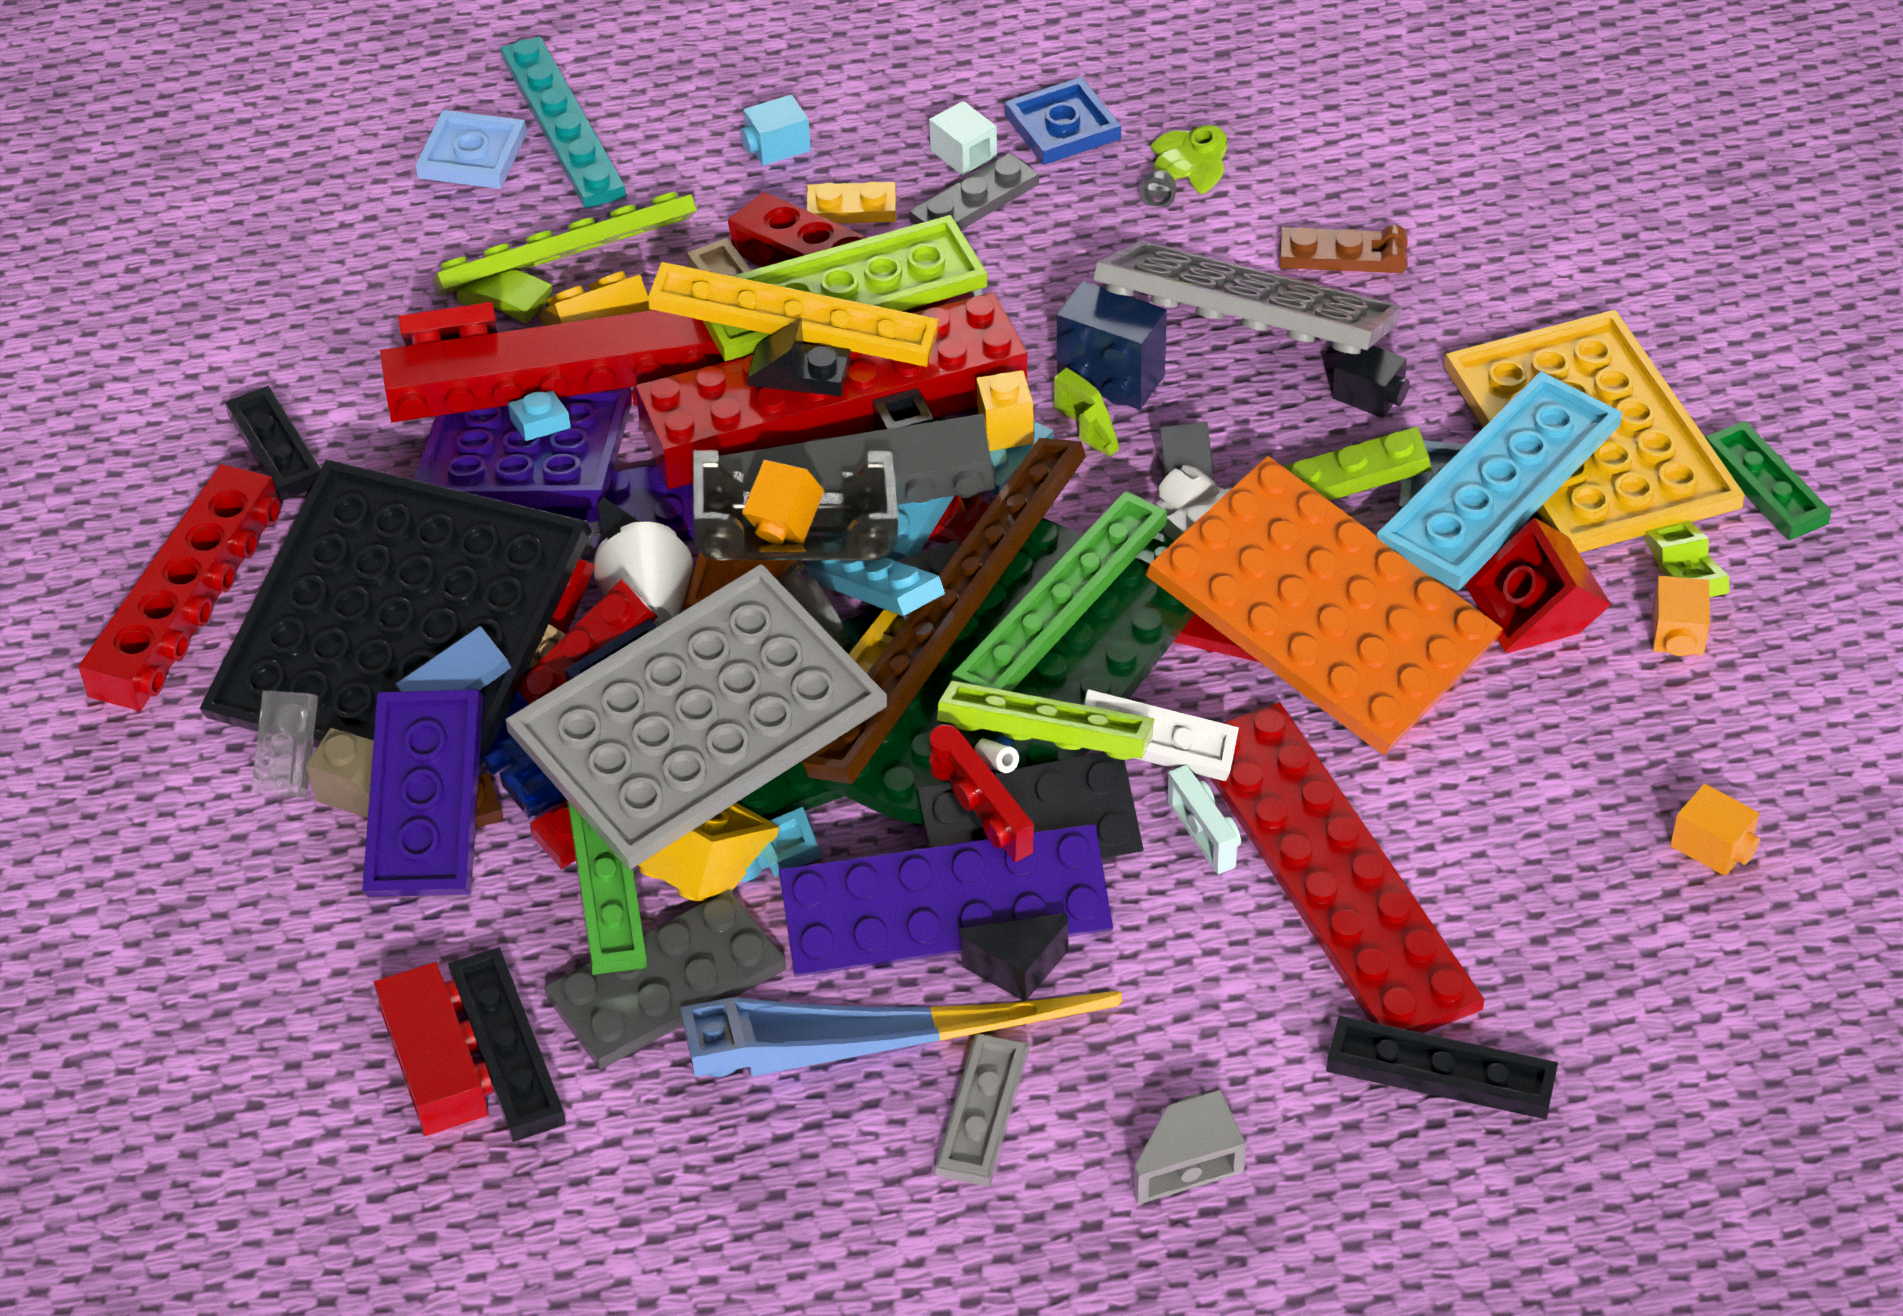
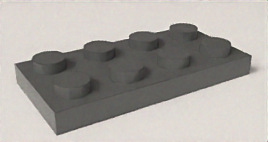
(690, 961)

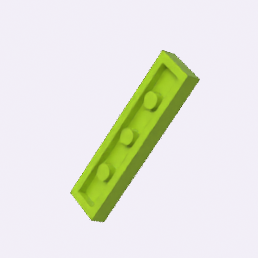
(1061, 722)

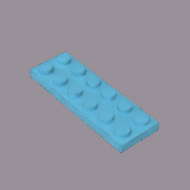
(1499, 480)

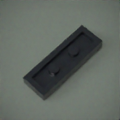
(274, 442)

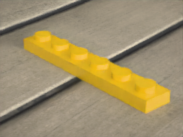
(772, 307)

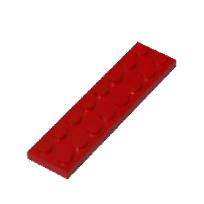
(1341, 879)

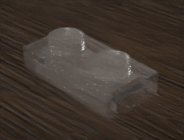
(284, 743)

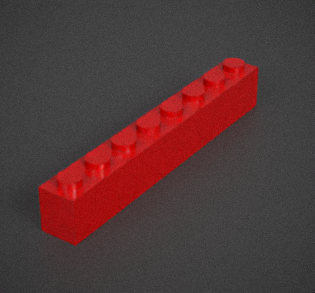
(556, 358)

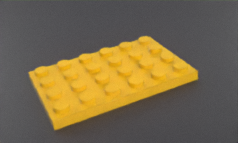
(1648, 470)

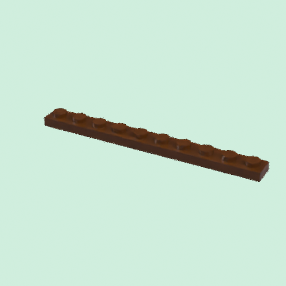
(966, 583)

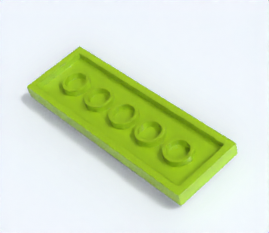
(883, 271)

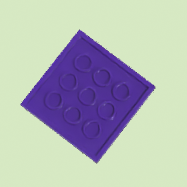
(490, 458)

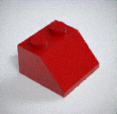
(1537, 589)

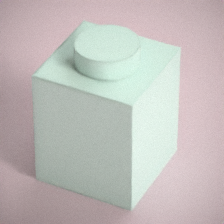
(963, 138)

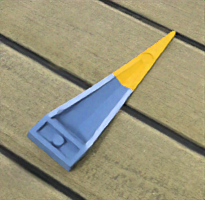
(794, 1035)

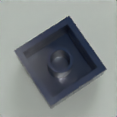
(1113, 343)

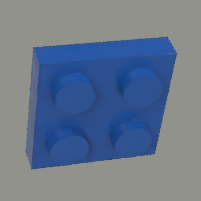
(1062, 120)

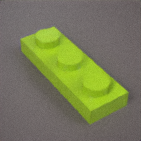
(1365, 464)

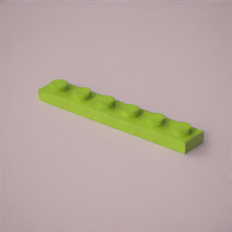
(581, 237)

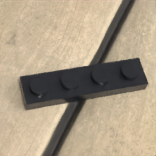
(507, 1045)
(1442, 1067)

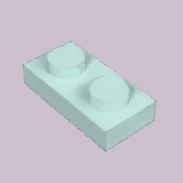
(1197, 811)

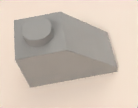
(1190, 1148)

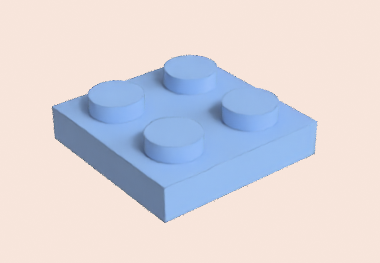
(471, 149)

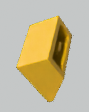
(607, 297)

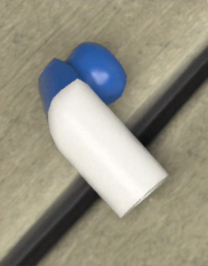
(998, 754)

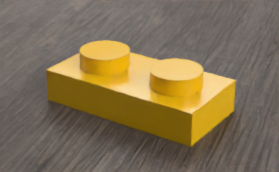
(853, 202)

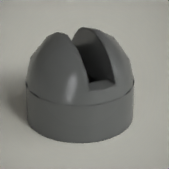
(1158, 184)

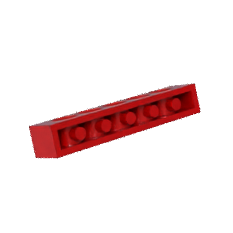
(778, 231)
(180, 588)

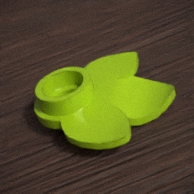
(1193, 155)

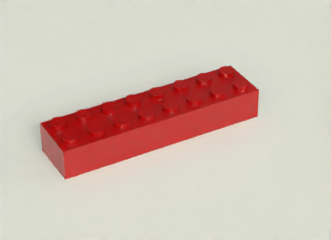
(722, 414)

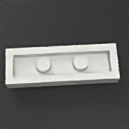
(1179, 737)

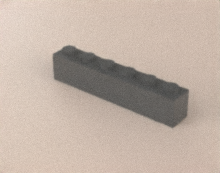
(927, 458)

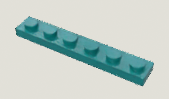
(563, 122)

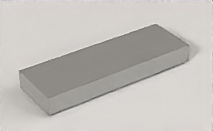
(982, 1110)

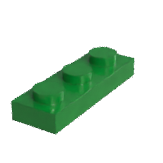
(1769, 481)

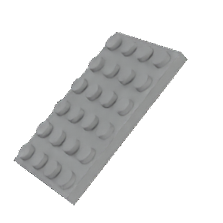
(1250, 294)
(695, 715)

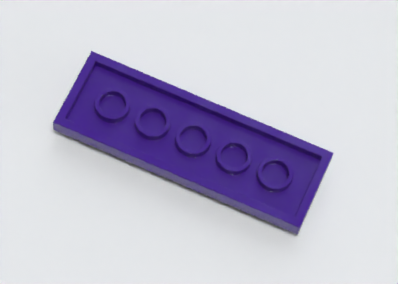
(921, 898)

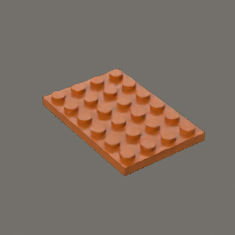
(1324, 604)

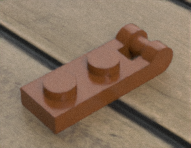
(1345, 249)

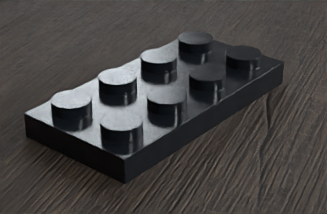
(1054, 797)

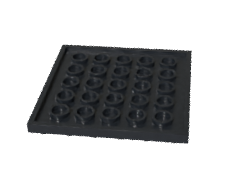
(383, 583)

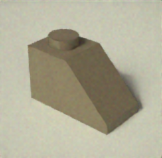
(342, 771)

